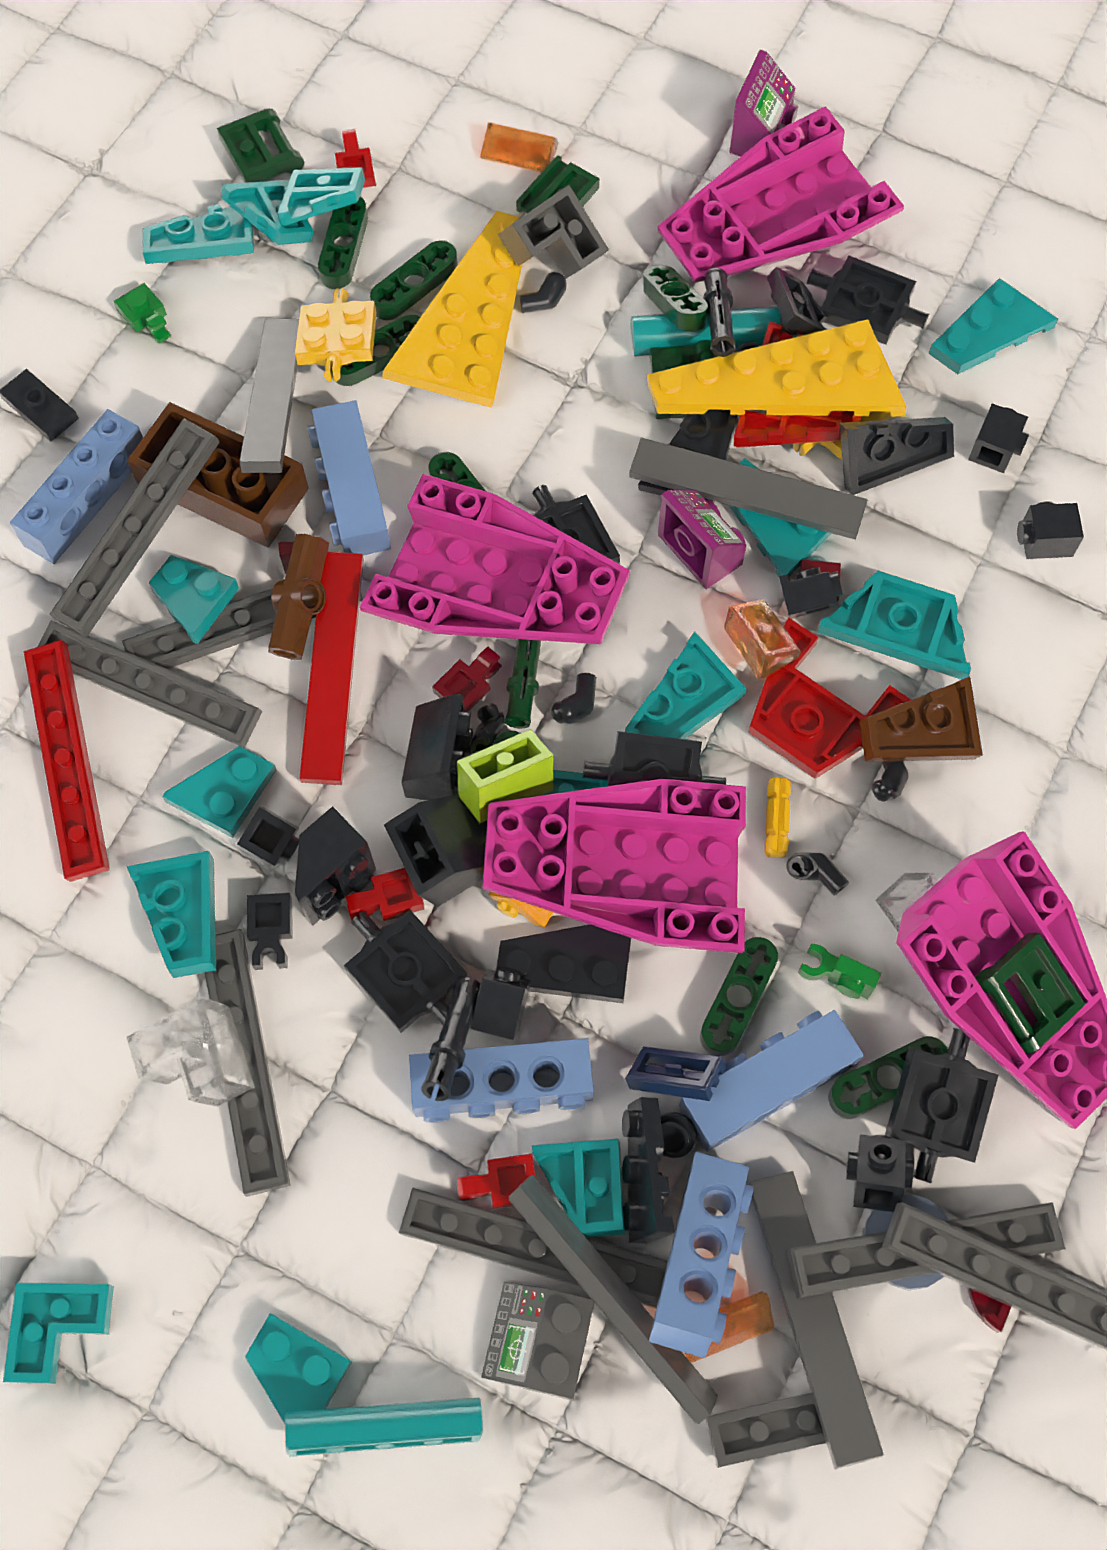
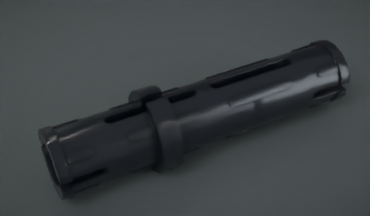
(721, 334)
(448, 1052)

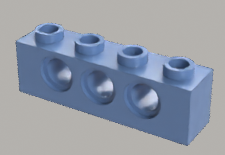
(78, 487)
(522, 1061)
(677, 1319)

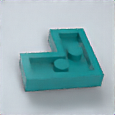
(41, 1317)

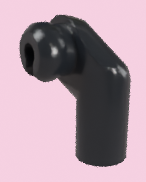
(578, 704)
(892, 781)
(816, 867)

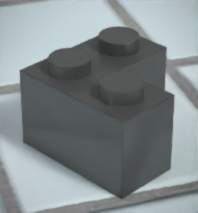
(561, 228)

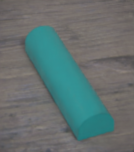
(659, 331)
(383, 1427)

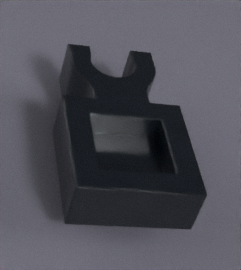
(269, 922)

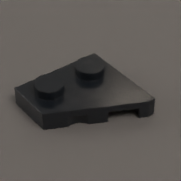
(795, 303)

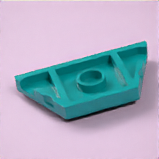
(903, 623)

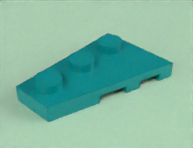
(206, 236)
(989, 325)
(779, 539)
(689, 694)
(181, 910)

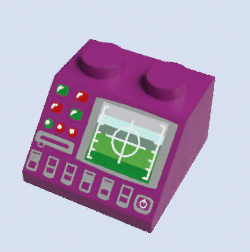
(762, 104)
(700, 536)

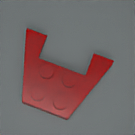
(766, 430)
(806, 719)

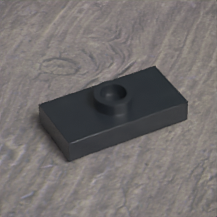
(38, 405)

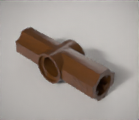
(298, 597)

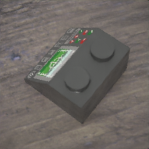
(538, 1340)

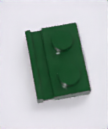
(554, 179)

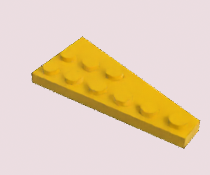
(465, 329)
(789, 377)

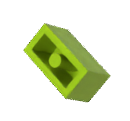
(505, 772)

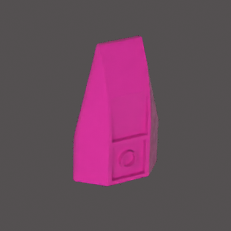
(778, 202)
(494, 572)
(627, 859)
(969, 926)

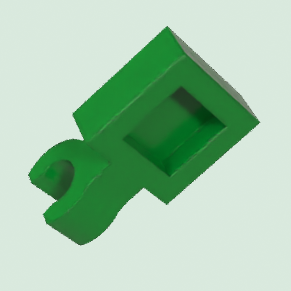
(144, 310)
(847, 974)

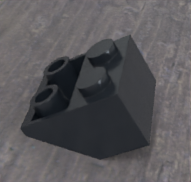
(435, 745)
(440, 847)
(330, 865)

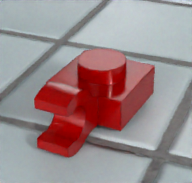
(355, 157)
(390, 894)
(501, 1181)

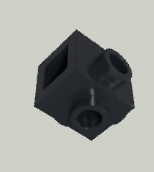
(879, 1172)

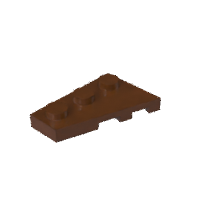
(926, 728)

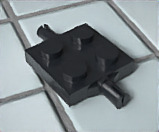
(870, 293)
(577, 520)
(651, 758)
(404, 969)
(941, 1105)

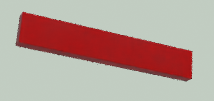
(332, 671)
(66, 761)

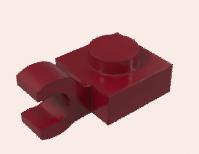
(470, 679)

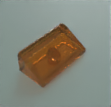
(518, 147)
(760, 637)
(744, 1321)

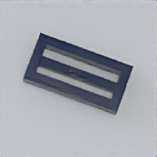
(671, 1078)

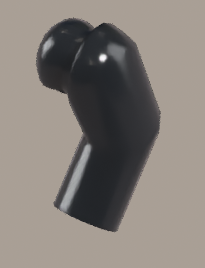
(547, 296)
(488, 729)

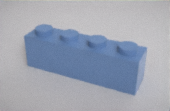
(350, 478)
(773, 1078)

